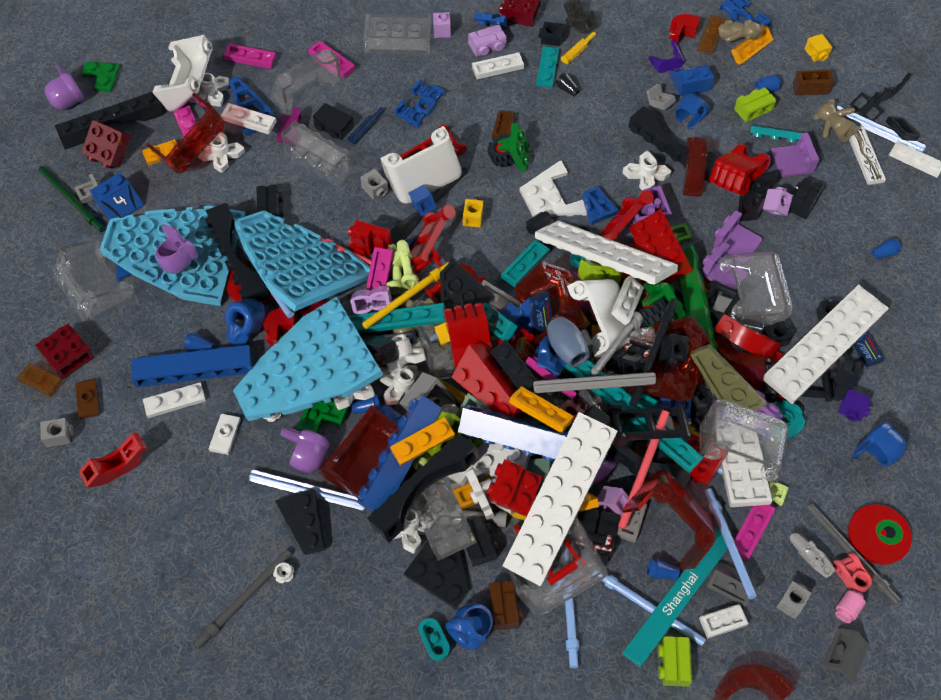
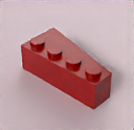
(486, 381)

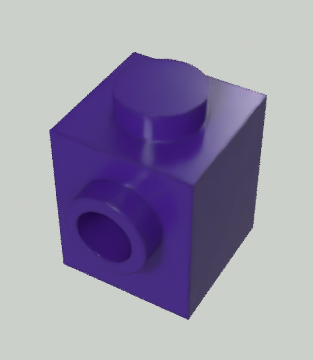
(855, 406)

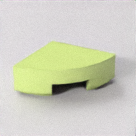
(778, 492)

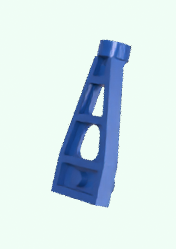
(240, 88)

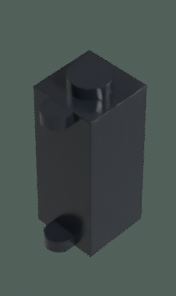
(381, 349)

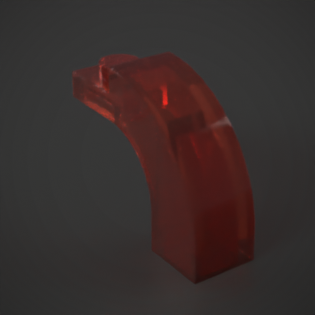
(695, 166)
(749, 366)
(758, 677)

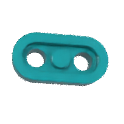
(434, 640)

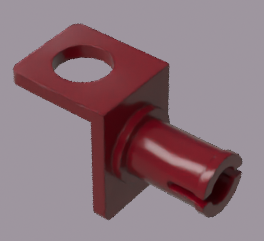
(573, 408)

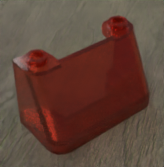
(554, 281)
(680, 380)
(359, 452)

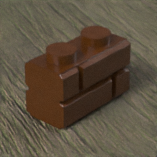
(813, 82)
(504, 606)

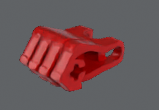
(737, 170)
(466, 328)

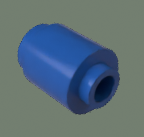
(771, 83)

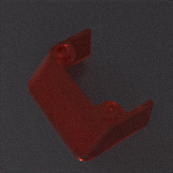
(194, 141)
(666, 489)

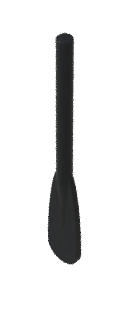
(405, 227)

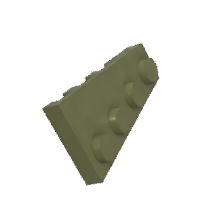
(724, 379)

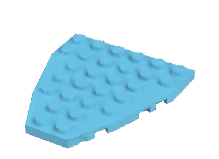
(134, 242)
(296, 261)
(308, 365)

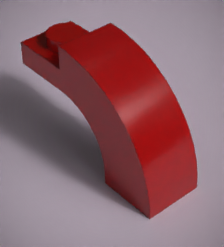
(746, 337)
(108, 468)

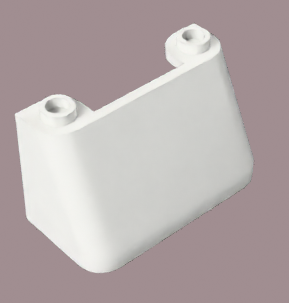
(191, 60)
(432, 167)
(602, 298)

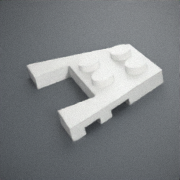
(542, 195)
(489, 458)

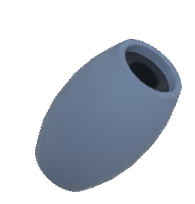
(567, 341)

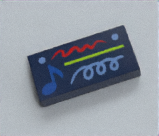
(540, 311)
(868, 350)

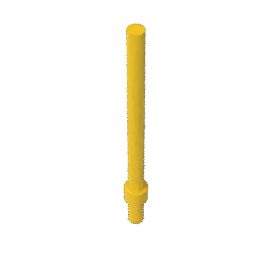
(434, 276)

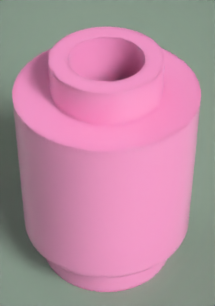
(850, 606)

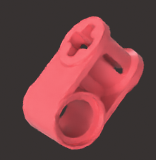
(852, 570)

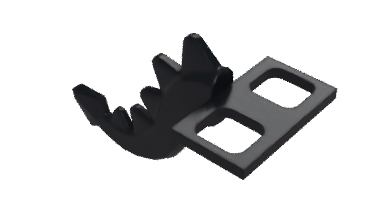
(884, 95)

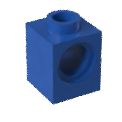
(422, 200)

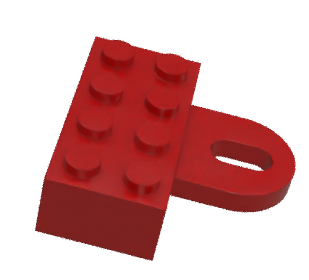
(658, 239)

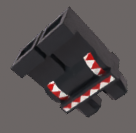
(631, 358)
(606, 531)

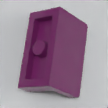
(286, 120)

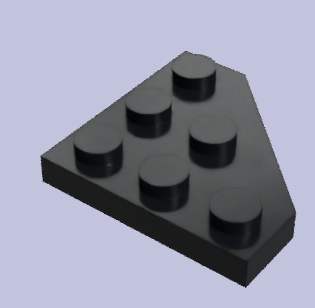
(461, 288)
(440, 578)

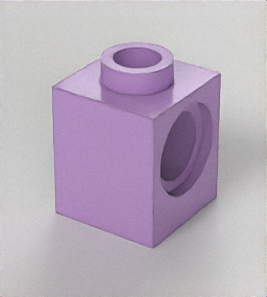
(441, 25)
(777, 201)
(612, 500)

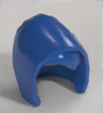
(691, 105)

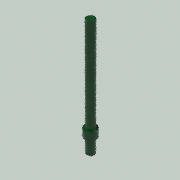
(90, 218)

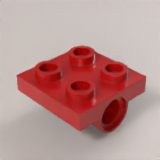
(706, 467)

